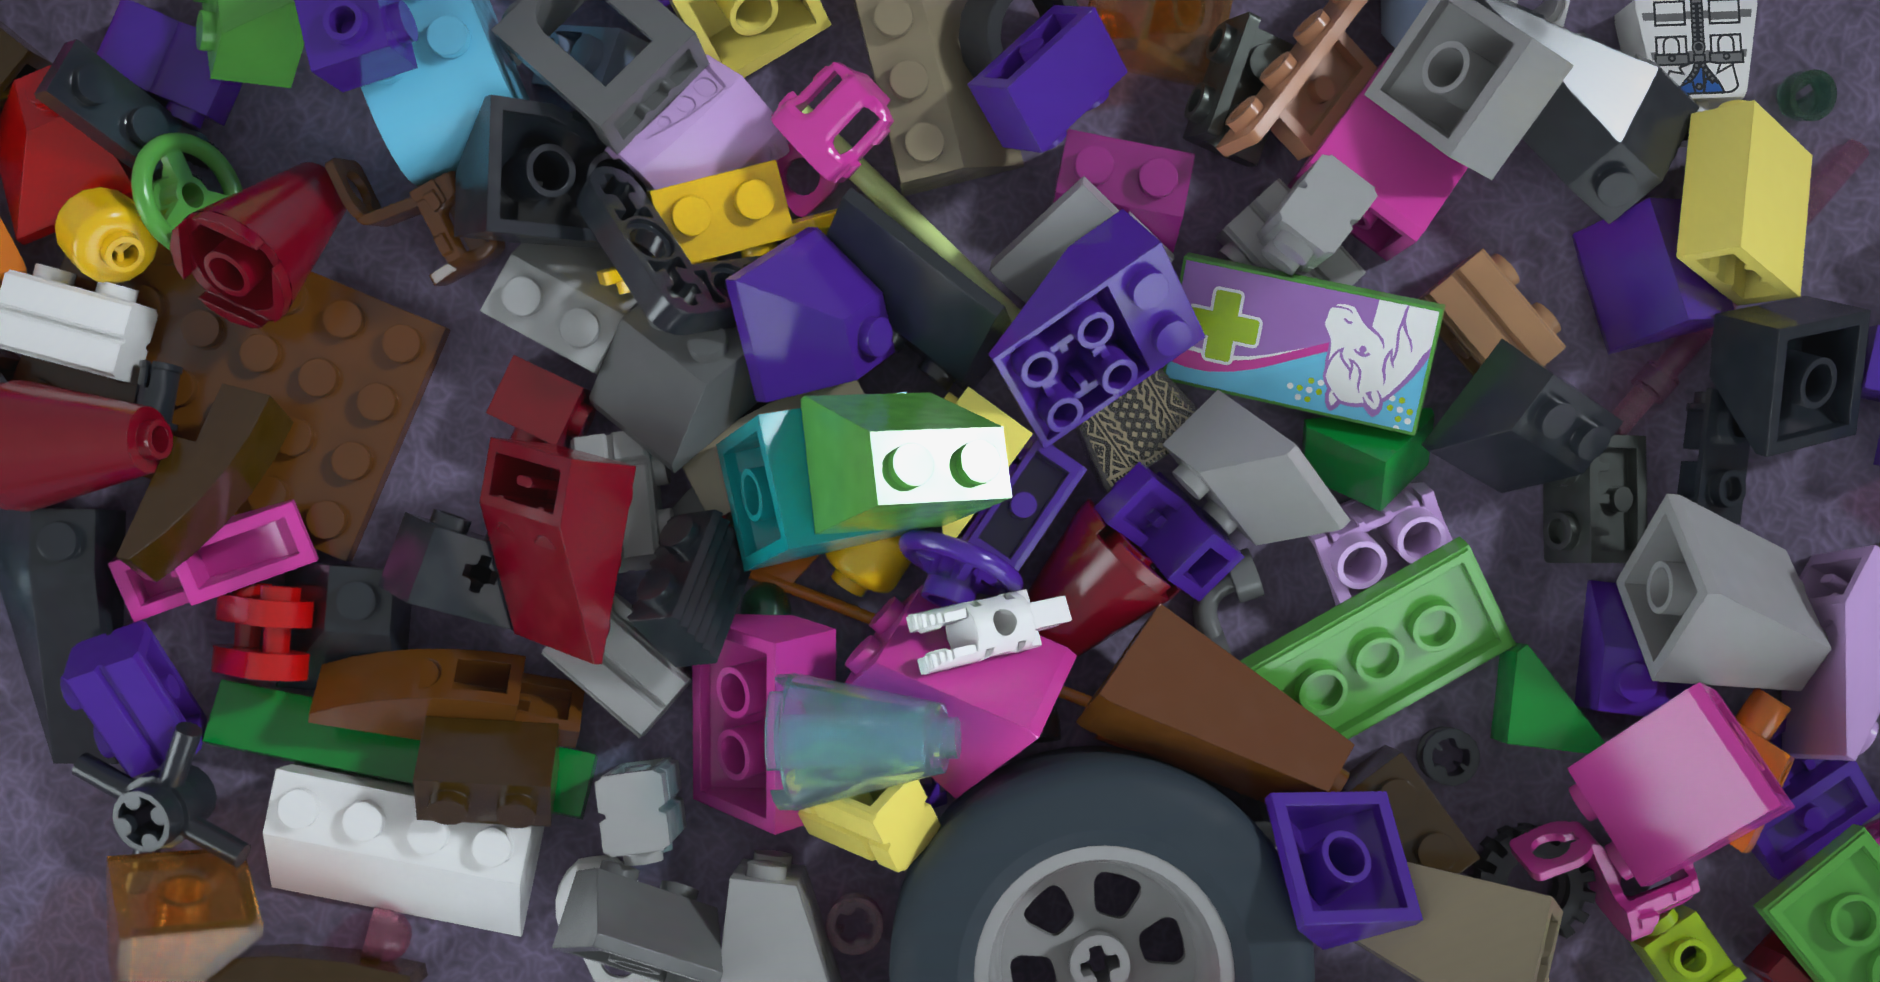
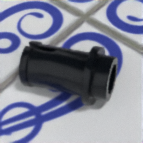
(158, 388)

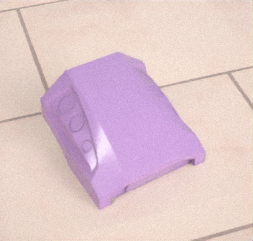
(704, 132)
(1387, 539)

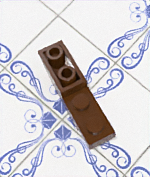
(399, 688)

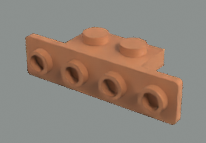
(1304, 87)

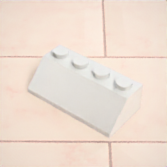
(364, 846)

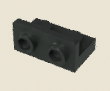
(1237, 60)
(1601, 511)

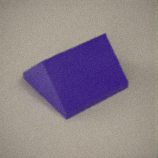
(1638, 281)
(1343, 865)

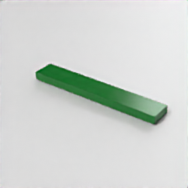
(278, 727)

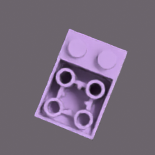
(1841, 701)

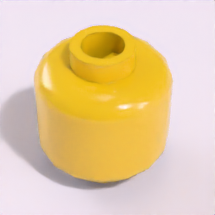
(104, 235)
(869, 566)

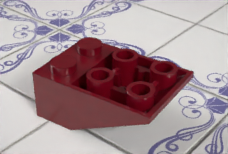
(557, 540)

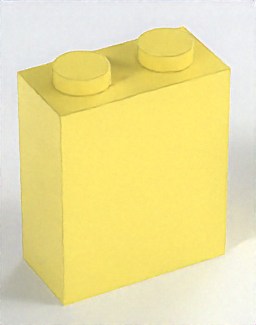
(1744, 203)

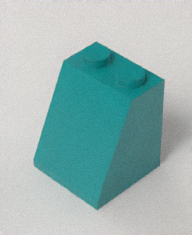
(771, 493)

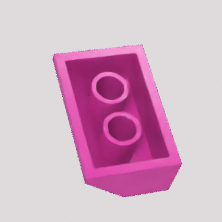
(732, 712)

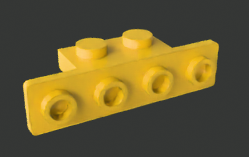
(727, 215)

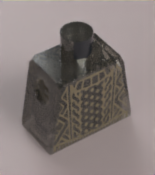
(1133, 428)

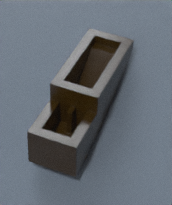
(204, 481)

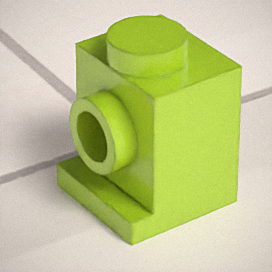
(1674, 933)

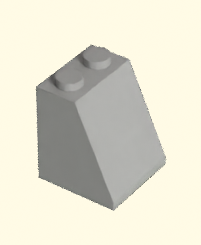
(1718, 604)
(775, 924)

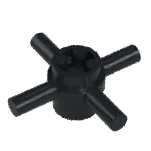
(166, 802)

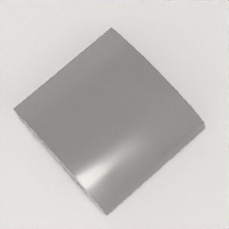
(1039, 247)

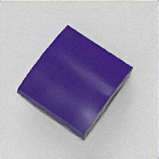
(1826, 803)

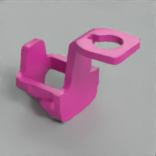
(813, 133)
(1631, 915)

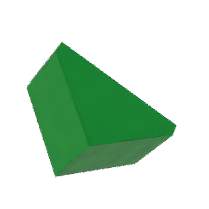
(1365, 459)
(1535, 709)

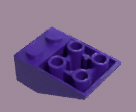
(1095, 328)

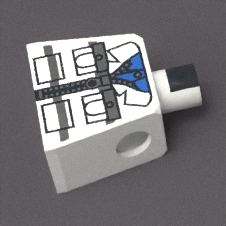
(1695, 42)

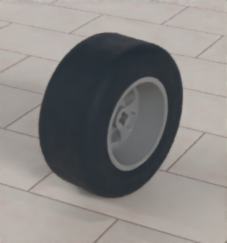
(1061, 825)

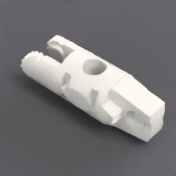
(987, 628)

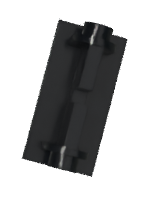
(1721, 470)

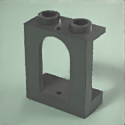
(636, 92)

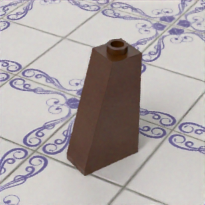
(1213, 715)

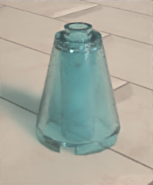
(851, 740)

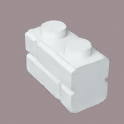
(75, 326)

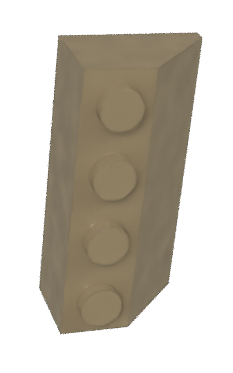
(937, 123)

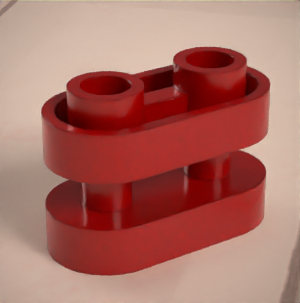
(277, 611)

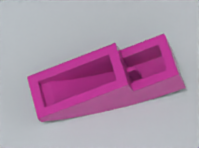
(240, 554)

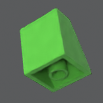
(899, 461)

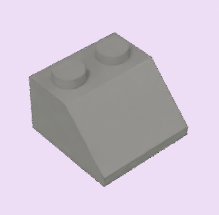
(1468, 82)
(558, 300)
(1250, 475)

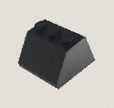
(925, 296)

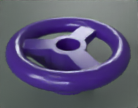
(957, 568)

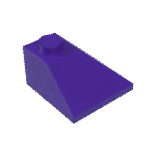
(807, 318)
(1611, 664)

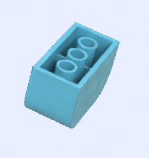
(433, 108)

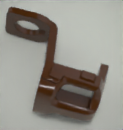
(431, 200)

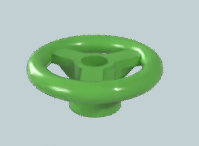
(178, 193)

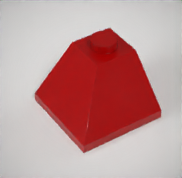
(48, 161)

